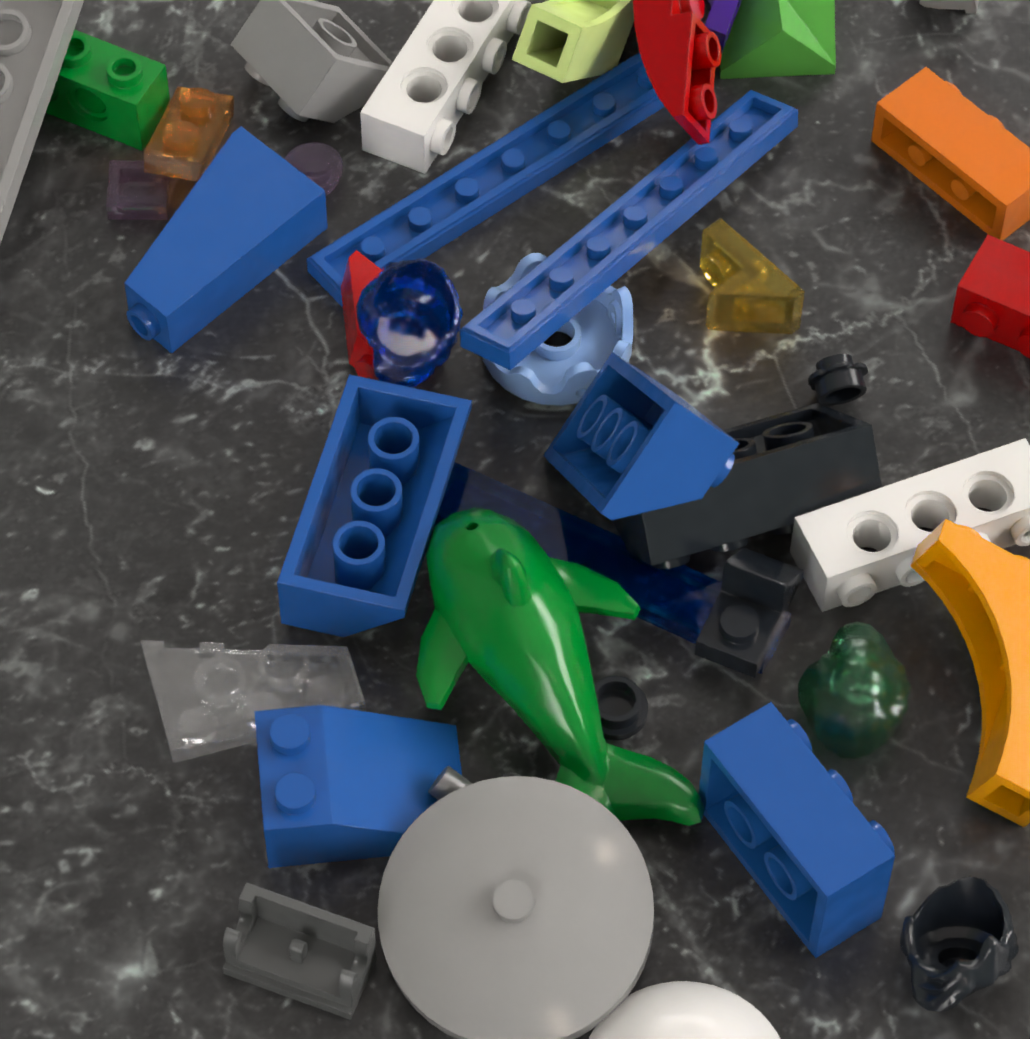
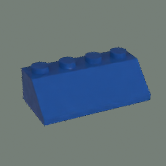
(638, 445)
(370, 507)

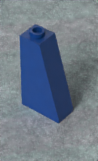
(223, 240)

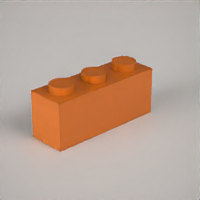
(957, 151)

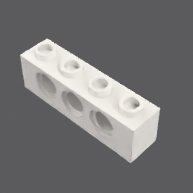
(438, 78)
(889, 519)

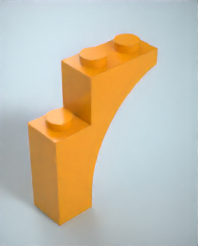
(991, 605)

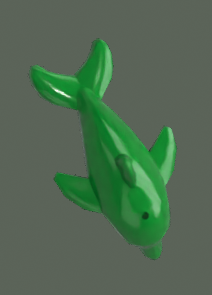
(522, 631)

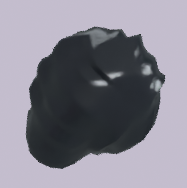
(958, 942)

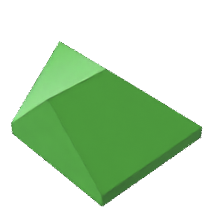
(781, 39)

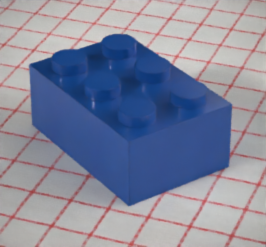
(795, 828)

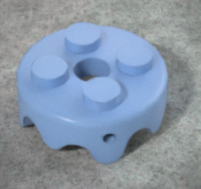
(565, 372)

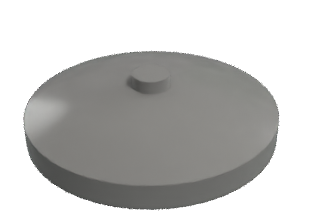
(516, 911)

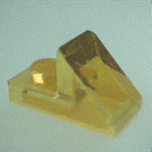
(749, 288)

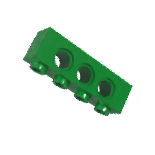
(110, 91)

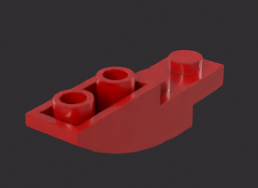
(680, 60)

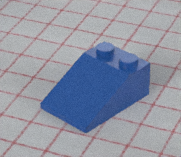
(345, 780)

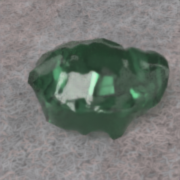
(855, 692)

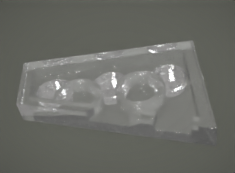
(212, 691)

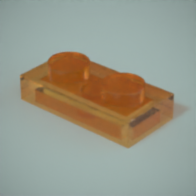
(188, 133)

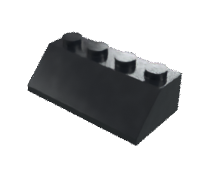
(778, 473)

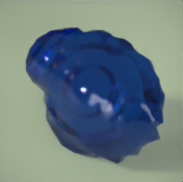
(409, 320)

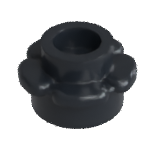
(838, 380)

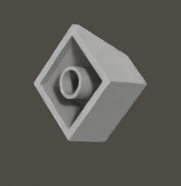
(311, 58)

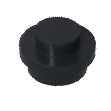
(621, 707)

